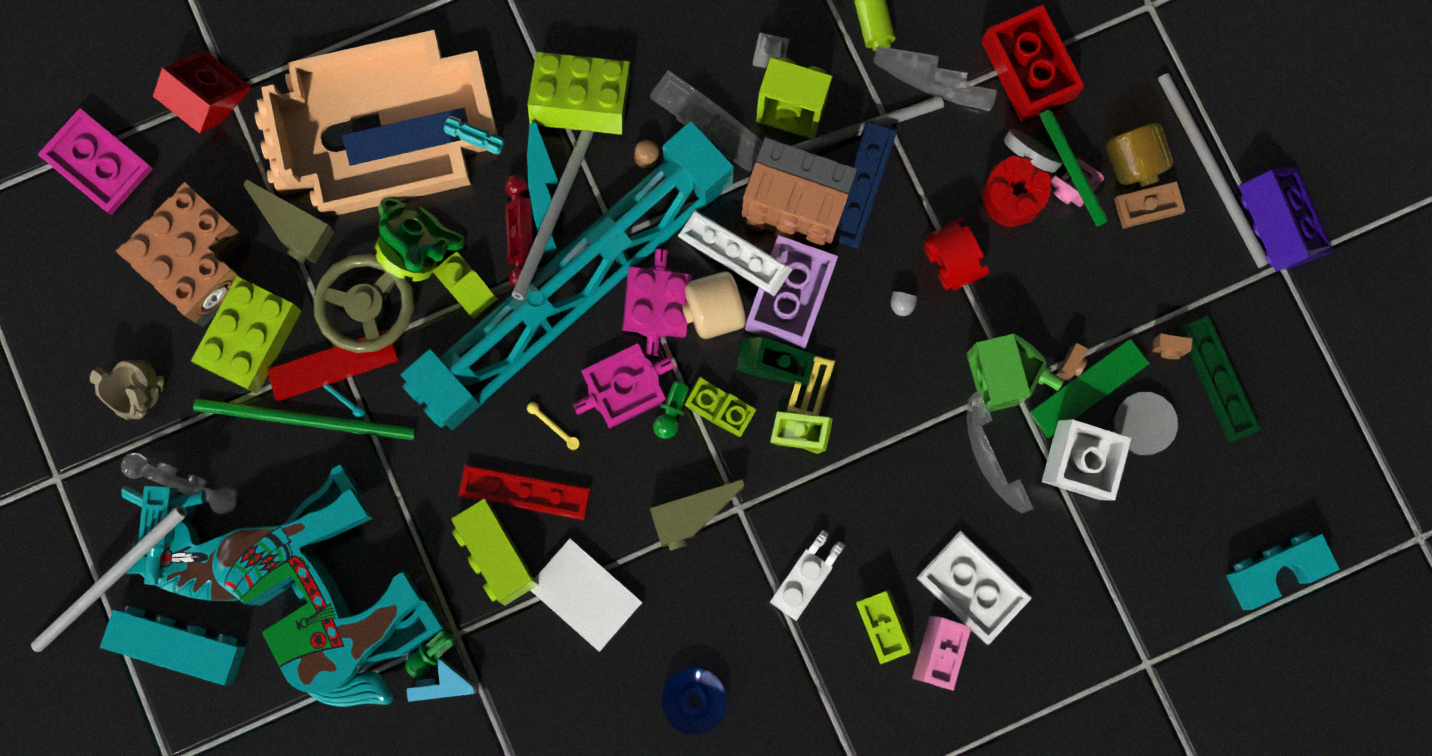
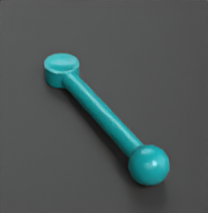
(358, 411)

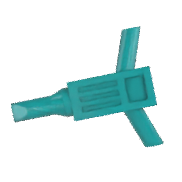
(156, 505)

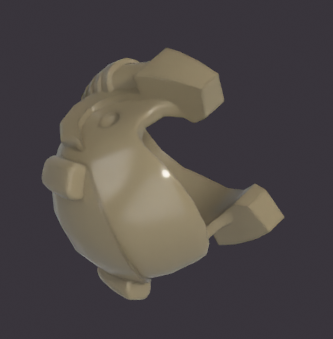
(128, 388)

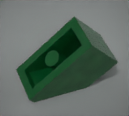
(775, 361)

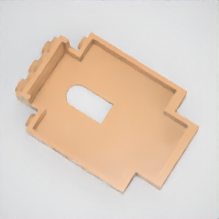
(386, 78)

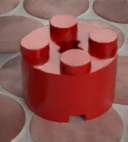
(1028, 179)
(955, 254)

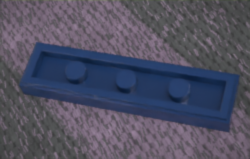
(400, 137)
(870, 167)

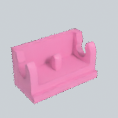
(941, 652)

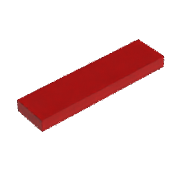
(326, 368)
(524, 492)

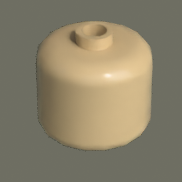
(714, 305)

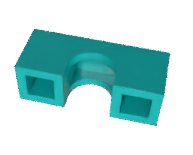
(1256, 581)

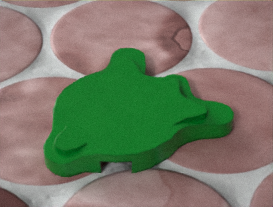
(415, 234)

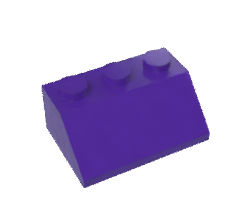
(1285, 218)

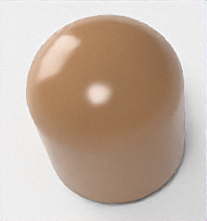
(646, 153)

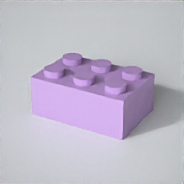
(794, 308)

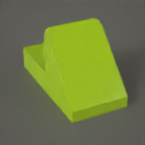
(465, 285)
(801, 431)

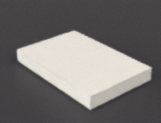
(974, 587)
(585, 595)

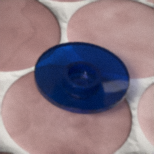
(694, 719)

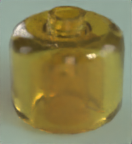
(1140, 155)

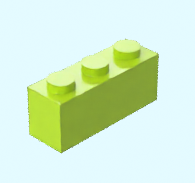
(493, 553)

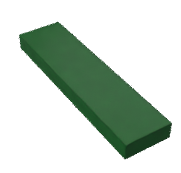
(1073, 168)
(1089, 387)

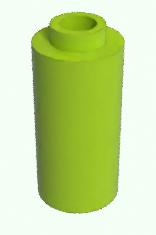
(875, 23)

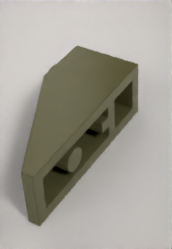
(295, 228)
(688, 515)

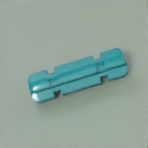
(474, 135)

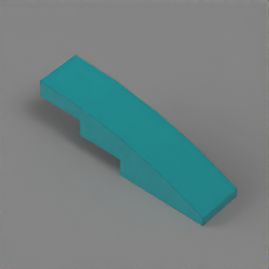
(540, 181)

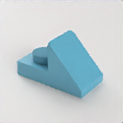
(451, 684)

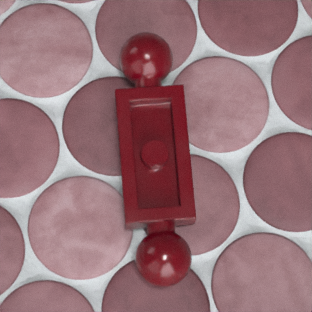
(518, 225)

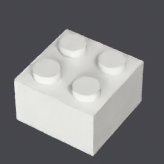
(1086, 460)

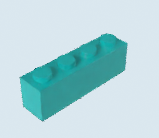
(173, 647)

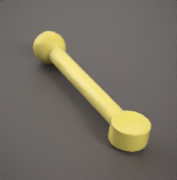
(572, 442)

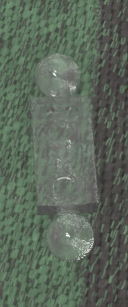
(136, 466)

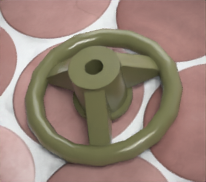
(362, 304)

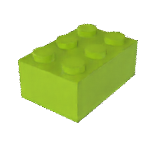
(579, 93)
(793, 97)
(246, 335)

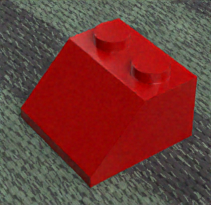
(200, 90)

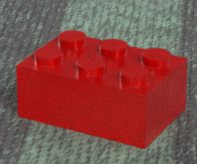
(1032, 63)

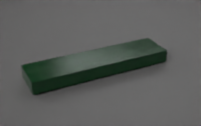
(1219, 379)

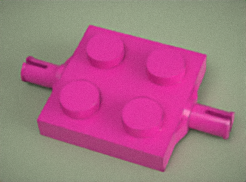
(655, 302)
(623, 385)

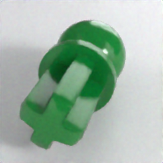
(666, 425)
(419, 663)

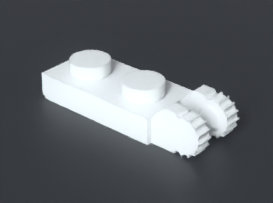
(805, 578)

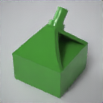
(1008, 371)

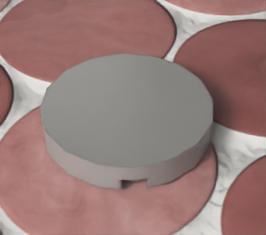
(1027, 146)
(1148, 421)

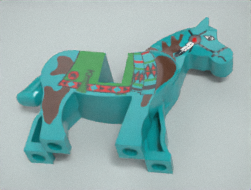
(319, 643)

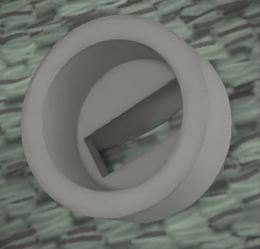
(903, 303)

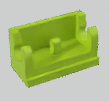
(885, 626)

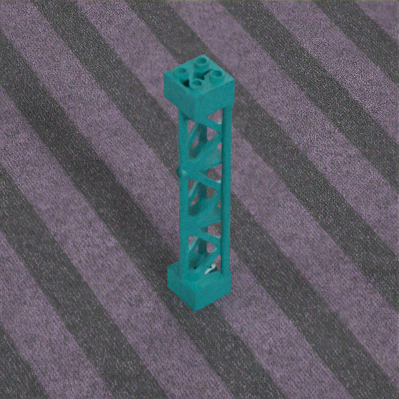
(688, 164)

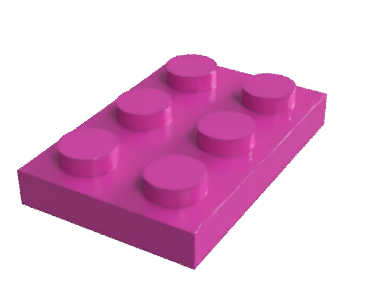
(95, 161)

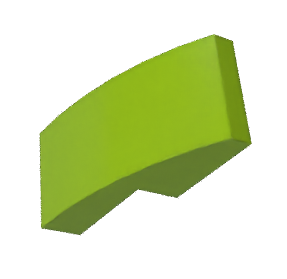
(719, 407)

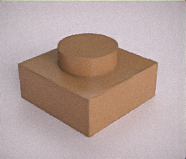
(1171, 346)
(1073, 362)

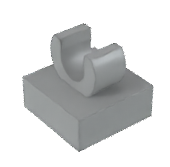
(768, 47)

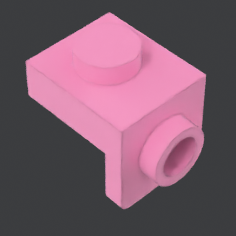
(1066, 189)

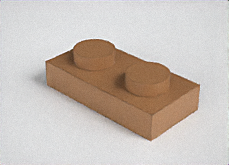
(1149, 205)

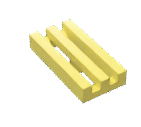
(791, 407)

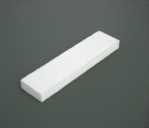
(735, 253)

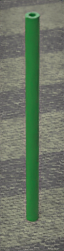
(304, 419)

